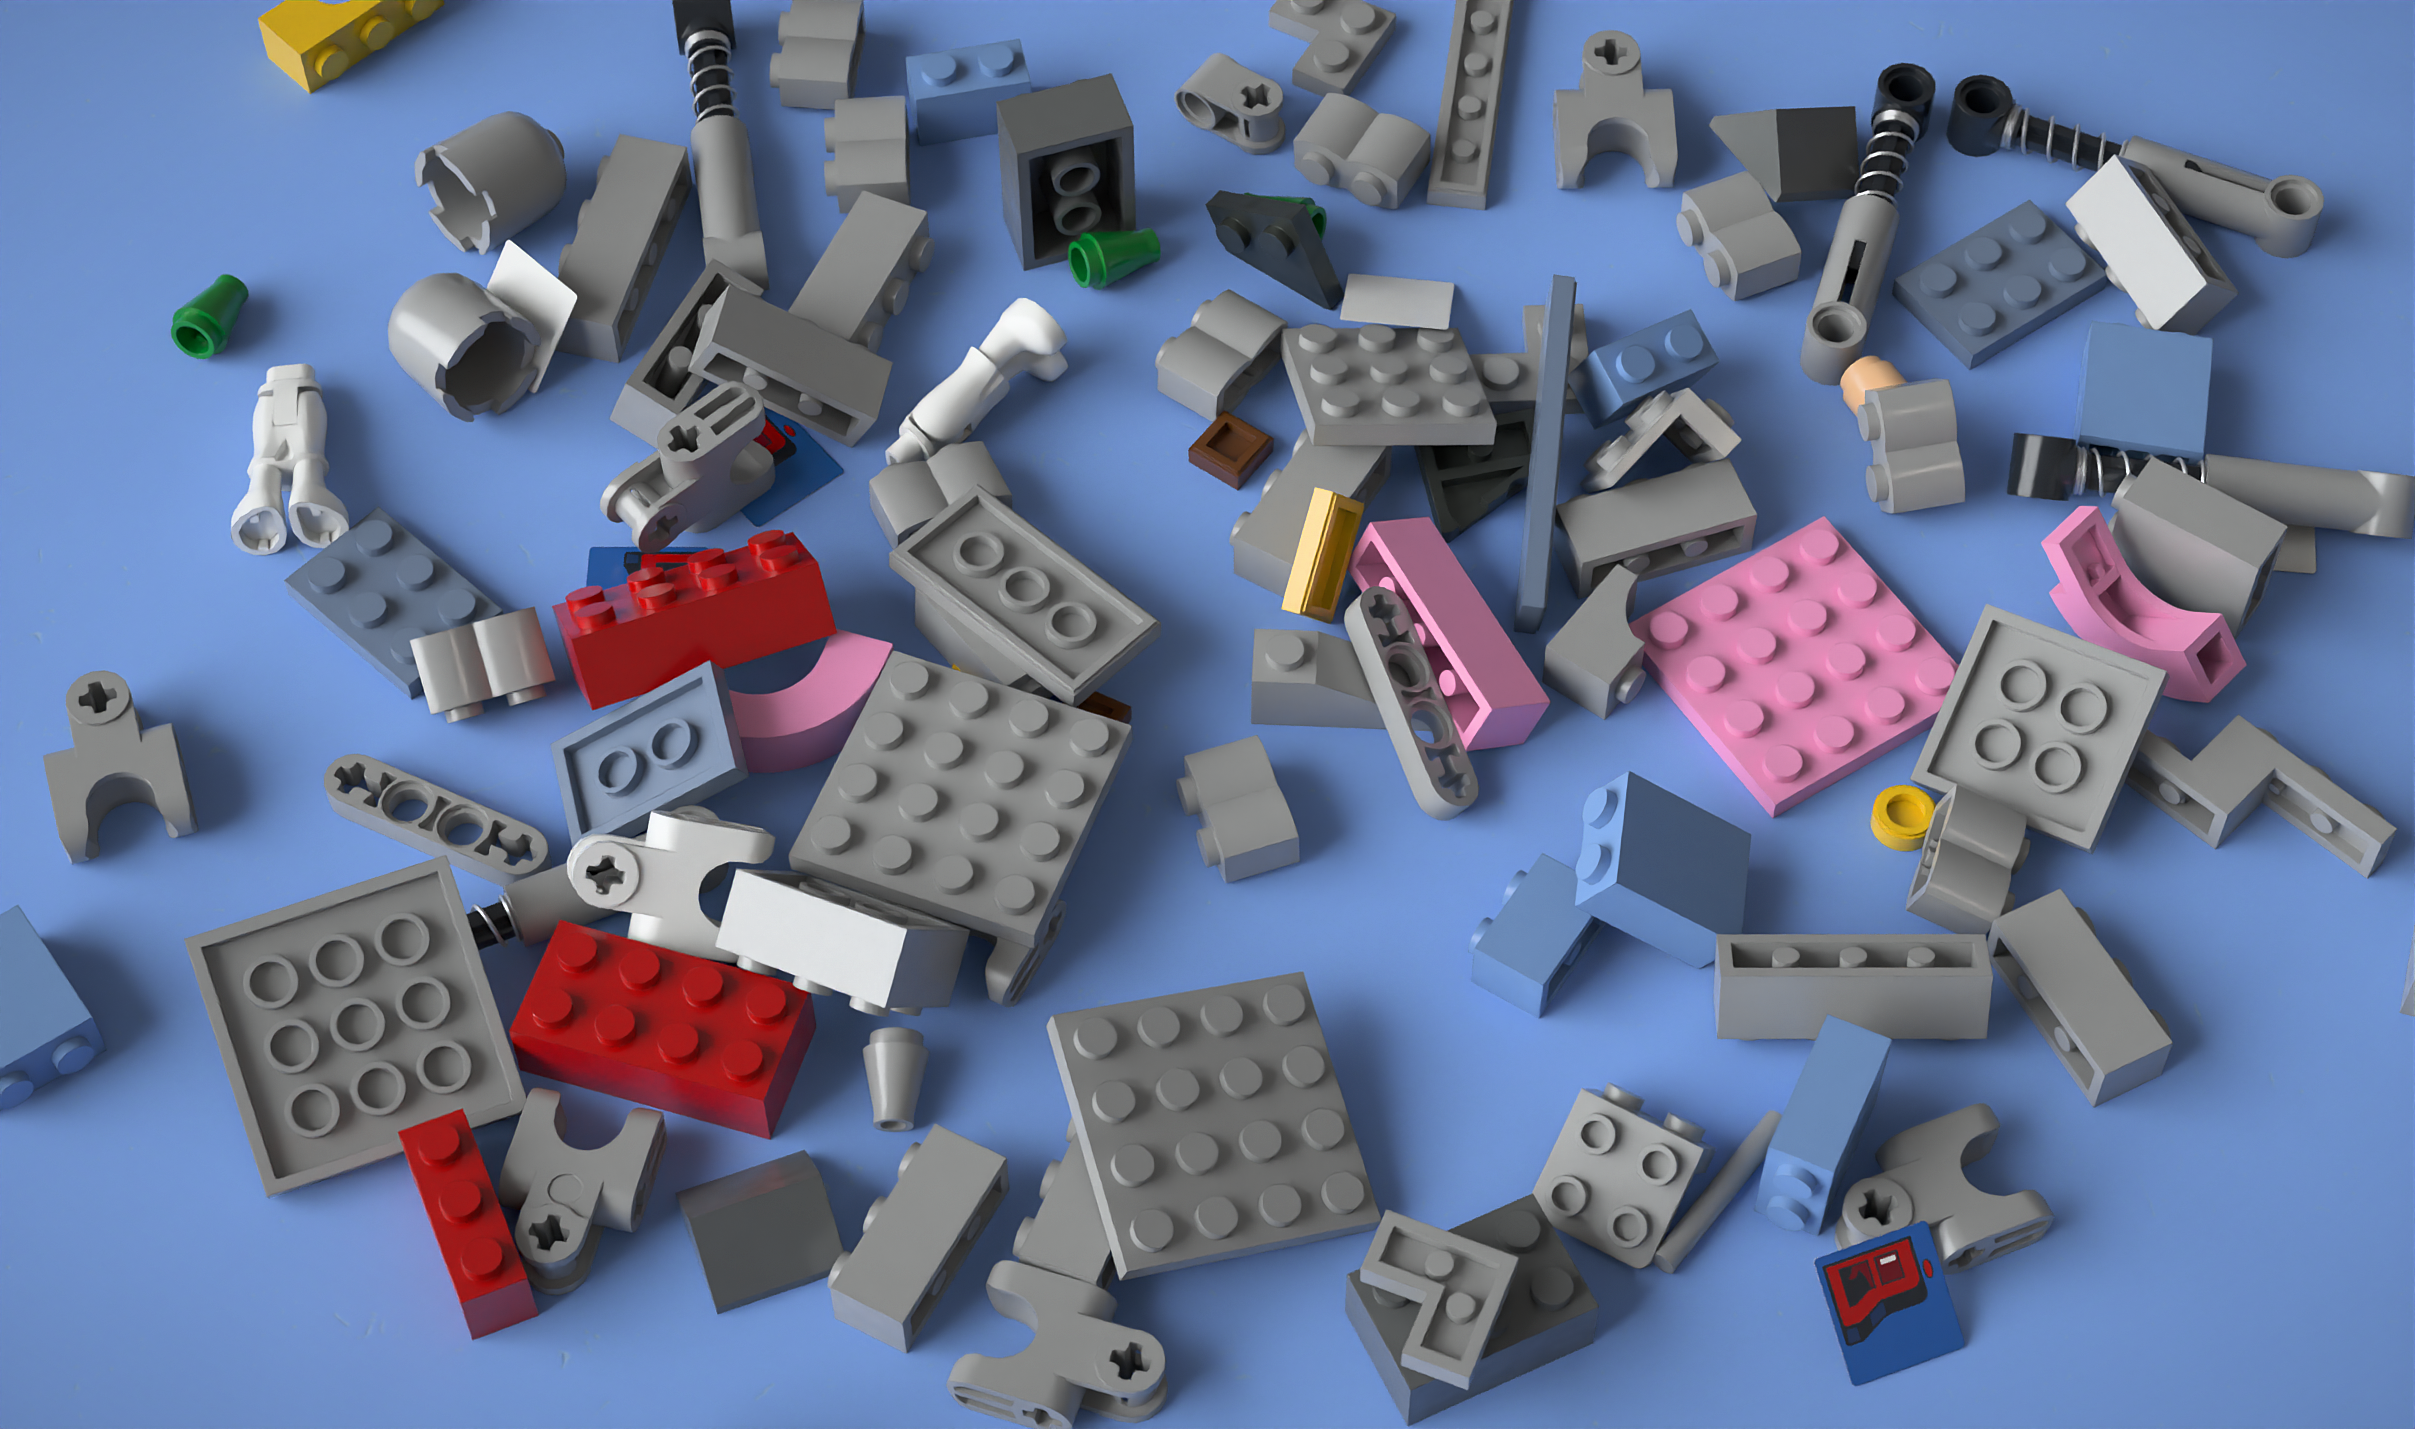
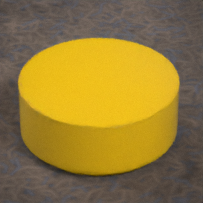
(1902, 817)

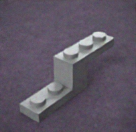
(2252, 768)

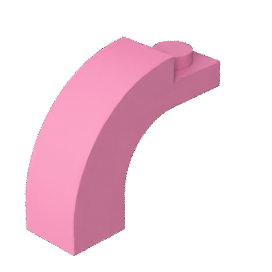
(2119, 613)
(815, 714)

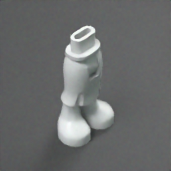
(1021, 341)
(288, 457)

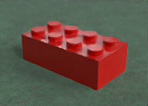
(676, 619)
(664, 1029)

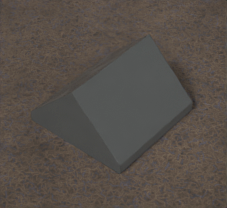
(1796, 150)
(761, 1230)

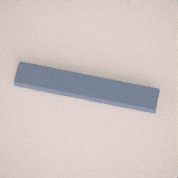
(1545, 455)

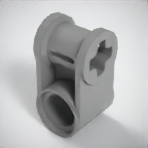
(1234, 104)

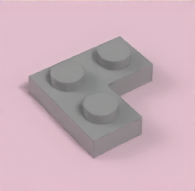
(1342, 39)
(1512, 377)
(1458, 1287)

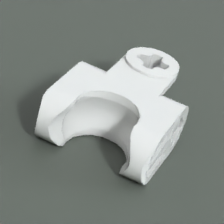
(663, 877)

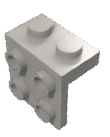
(1693, 426)
(1620, 1173)

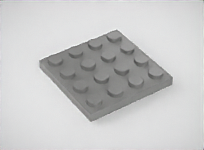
(962, 798)
(355, 1023)
(1212, 1124)

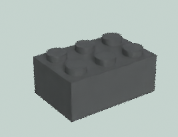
(1065, 167)
(1541, 1319)

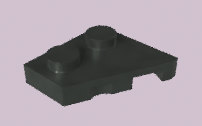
(1277, 241)
(1476, 479)

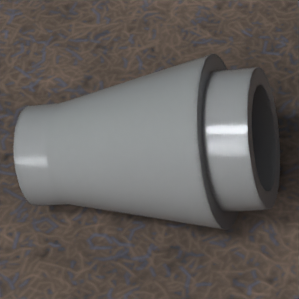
(895, 1073)

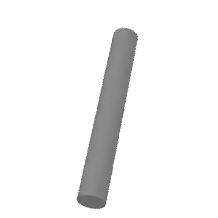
(1716, 1195)

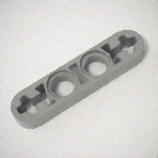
(1385, 634)
(442, 815)

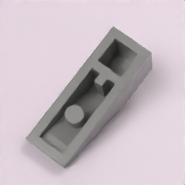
(1314, 682)

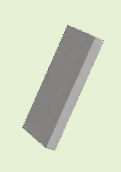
(1025, 595)

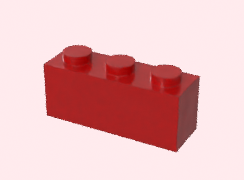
(468, 1224)

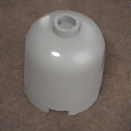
(492, 179)
(463, 345)

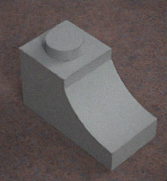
(1595, 652)

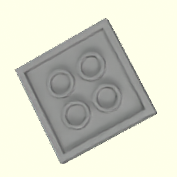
(1386, 386)
(2041, 726)

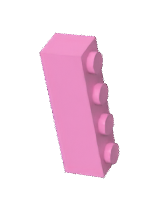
(1473, 659)

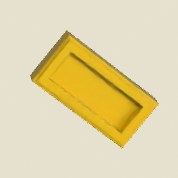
(1323, 555)

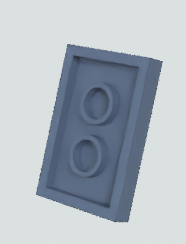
(1999, 284)
(384, 589)
(650, 756)

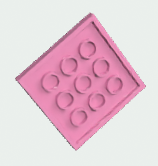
(1797, 665)

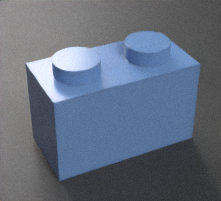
(958, 89)
(1642, 365)
(1533, 938)

